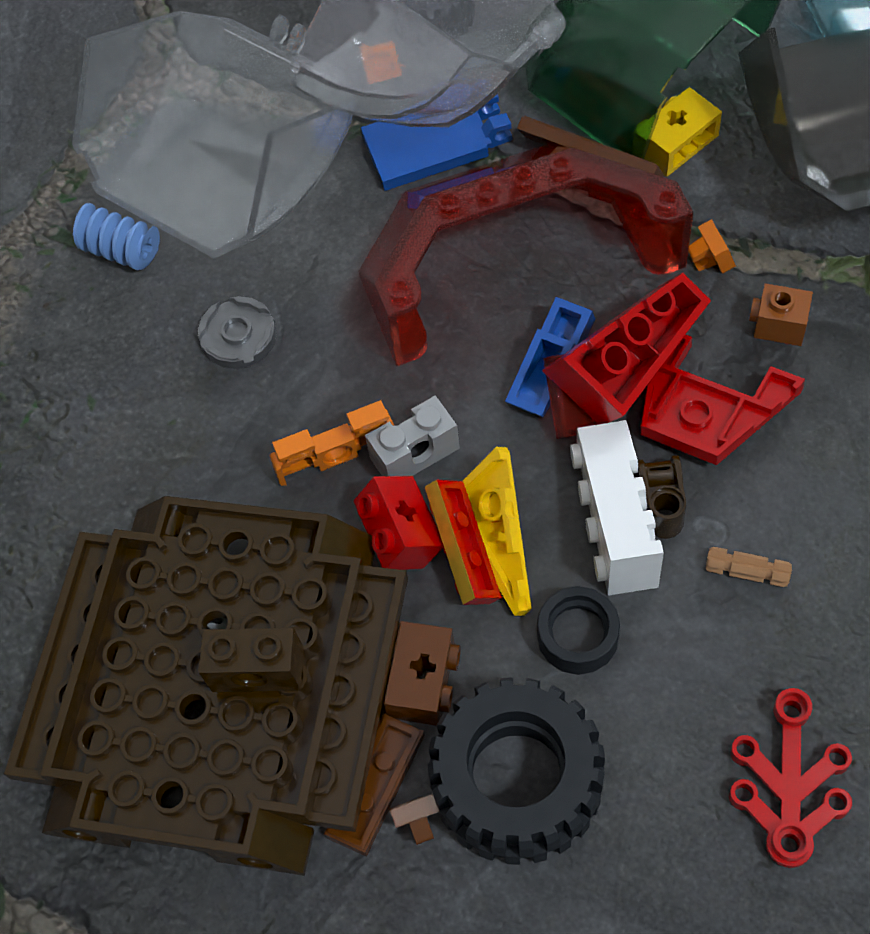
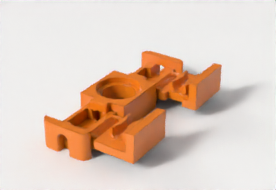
(329, 447)

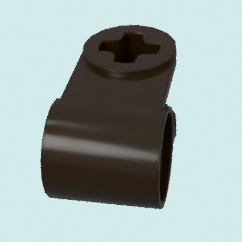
(664, 491)

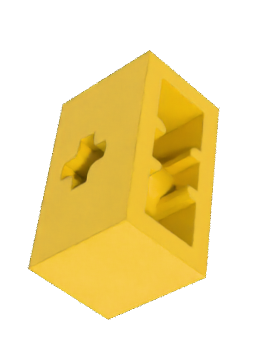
(682, 130)

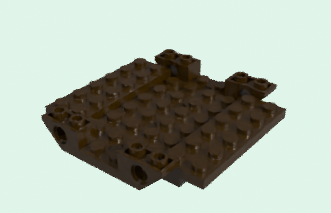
(127, 663)

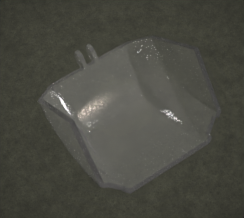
(420, 57)
(202, 126)

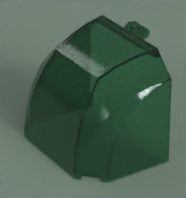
(621, 55)

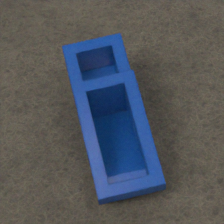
(562, 330)

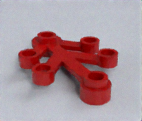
(790, 785)

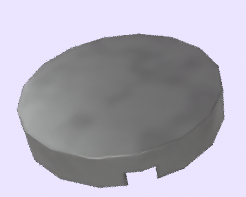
(237, 332)

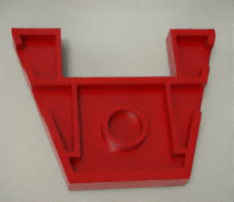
(707, 416)

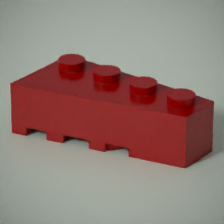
(623, 356)

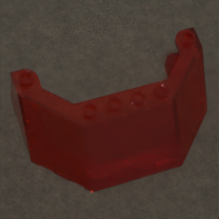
(646, 204)

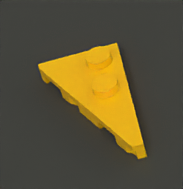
(496, 513)

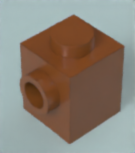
(781, 314)

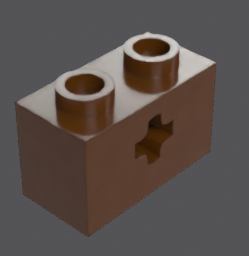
(419, 649)

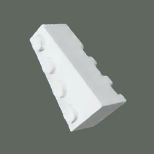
(623, 530)

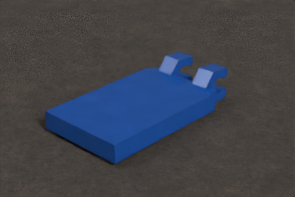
(413, 153)

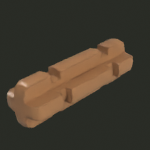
(749, 566)

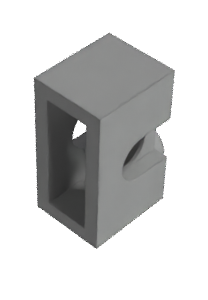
(391, 444)

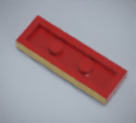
(462, 542)

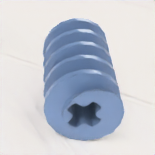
(115, 237)

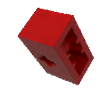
(398, 522)

